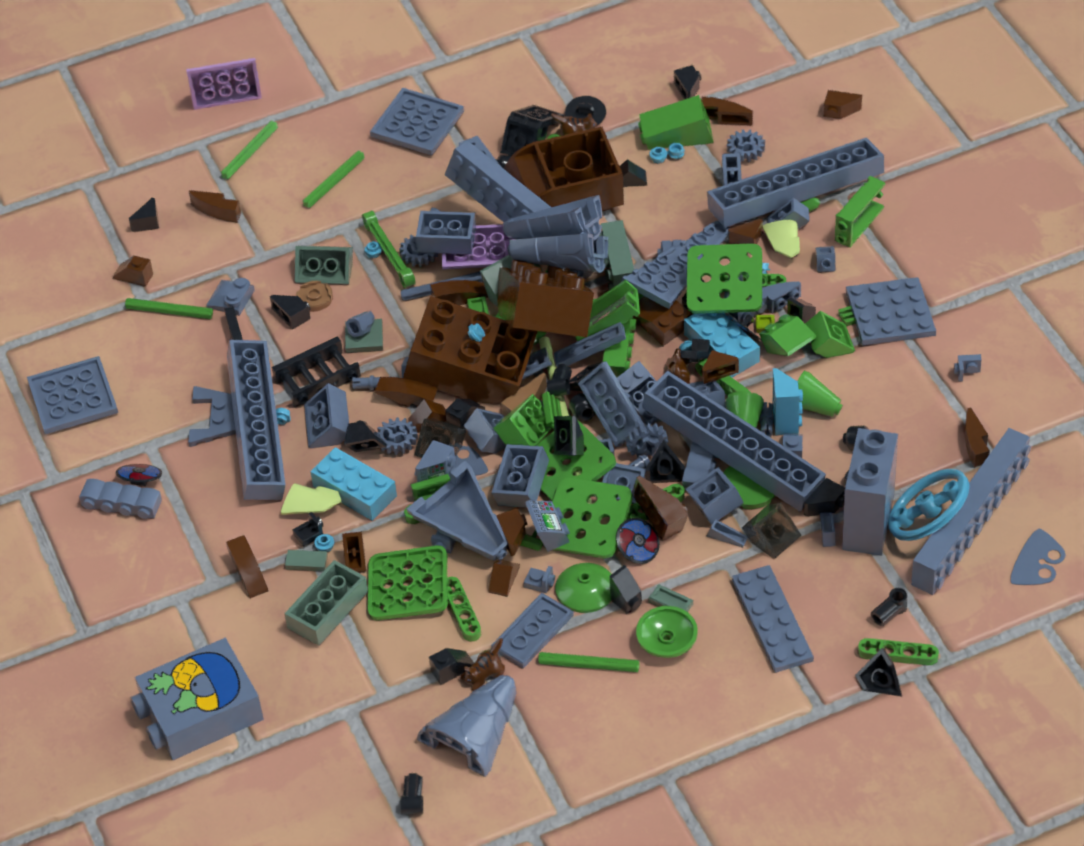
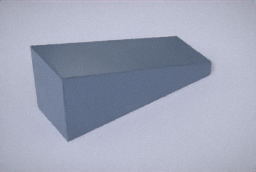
(827, 529)
(726, 534)

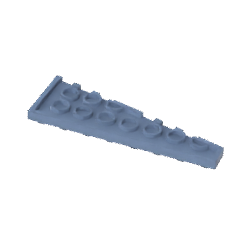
(667, 274)

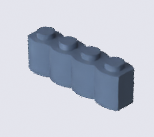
(699, 464)
(120, 498)

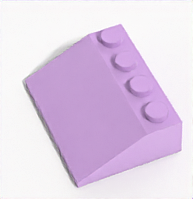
(224, 83)
(488, 248)

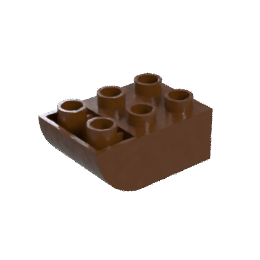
(570, 169)
(544, 300)
(462, 366)

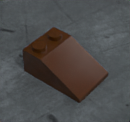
(660, 321)
(660, 508)

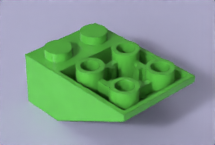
(524, 424)

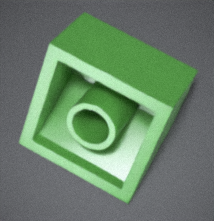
(786, 335)
(831, 336)

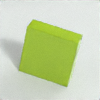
(762, 321)

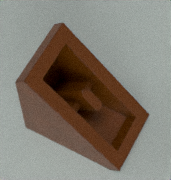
(746, 233)
(719, 366)
(427, 409)
(354, 551)
(503, 577)

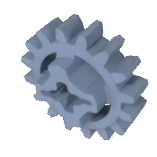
(747, 144)
(409, 253)
(396, 435)
(646, 439)

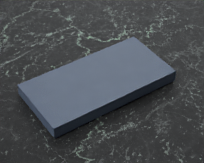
(610, 403)
(533, 630)

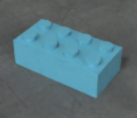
(724, 337)
(356, 482)

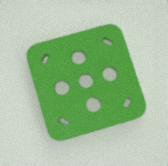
(710, 266)
(588, 463)
(605, 506)
(389, 568)

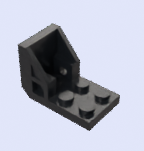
(525, 127)

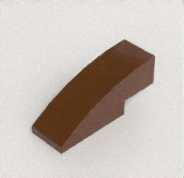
(727, 112)
(216, 205)
(458, 290)
(405, 390)
(975, 439)
(246, 566)

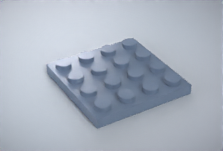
(417, 121)
(890, 311)
(72, 395)

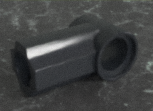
(560, 382)
(889, 608)
(412, 797)

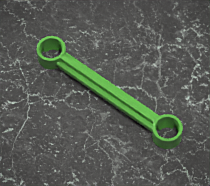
(405, 274)

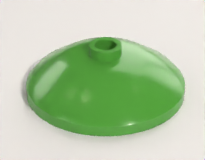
(582, 594)
(664, 624)

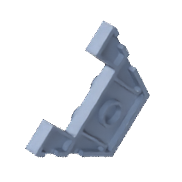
(221, 417)

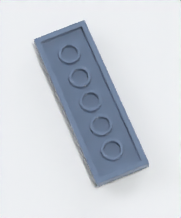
(772, 619)

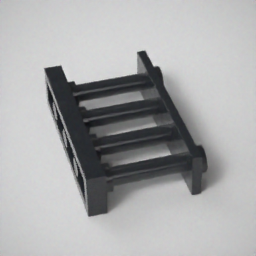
(315, 356)

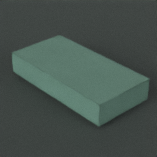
(306, 560)
(665, 597)

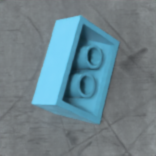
(786, 403)

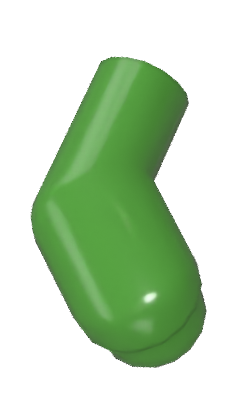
(811, 203)

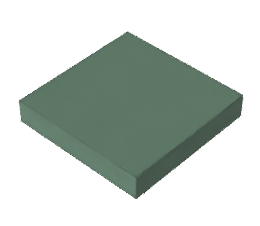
(367, 342)

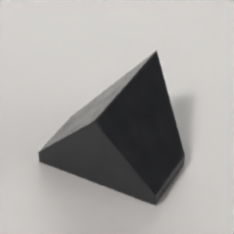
(664, 466)
(880, 675)

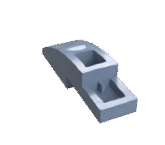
(773, 298)

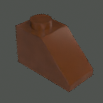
(841, 104)
(135, 271)
(513, 527)

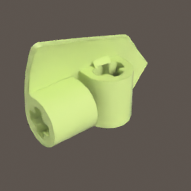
(783, 237)
(306, 500)

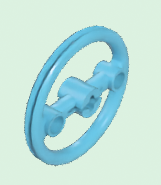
(928, 504)

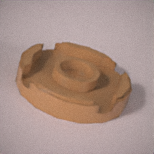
(316, 295)

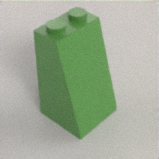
(679, 122)

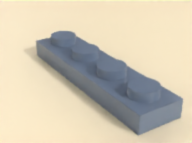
(590, 345)

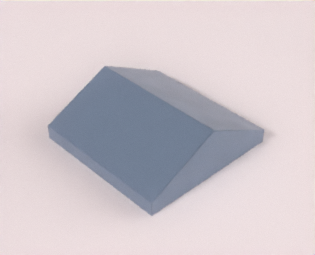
(537, 362)
(624, 476)

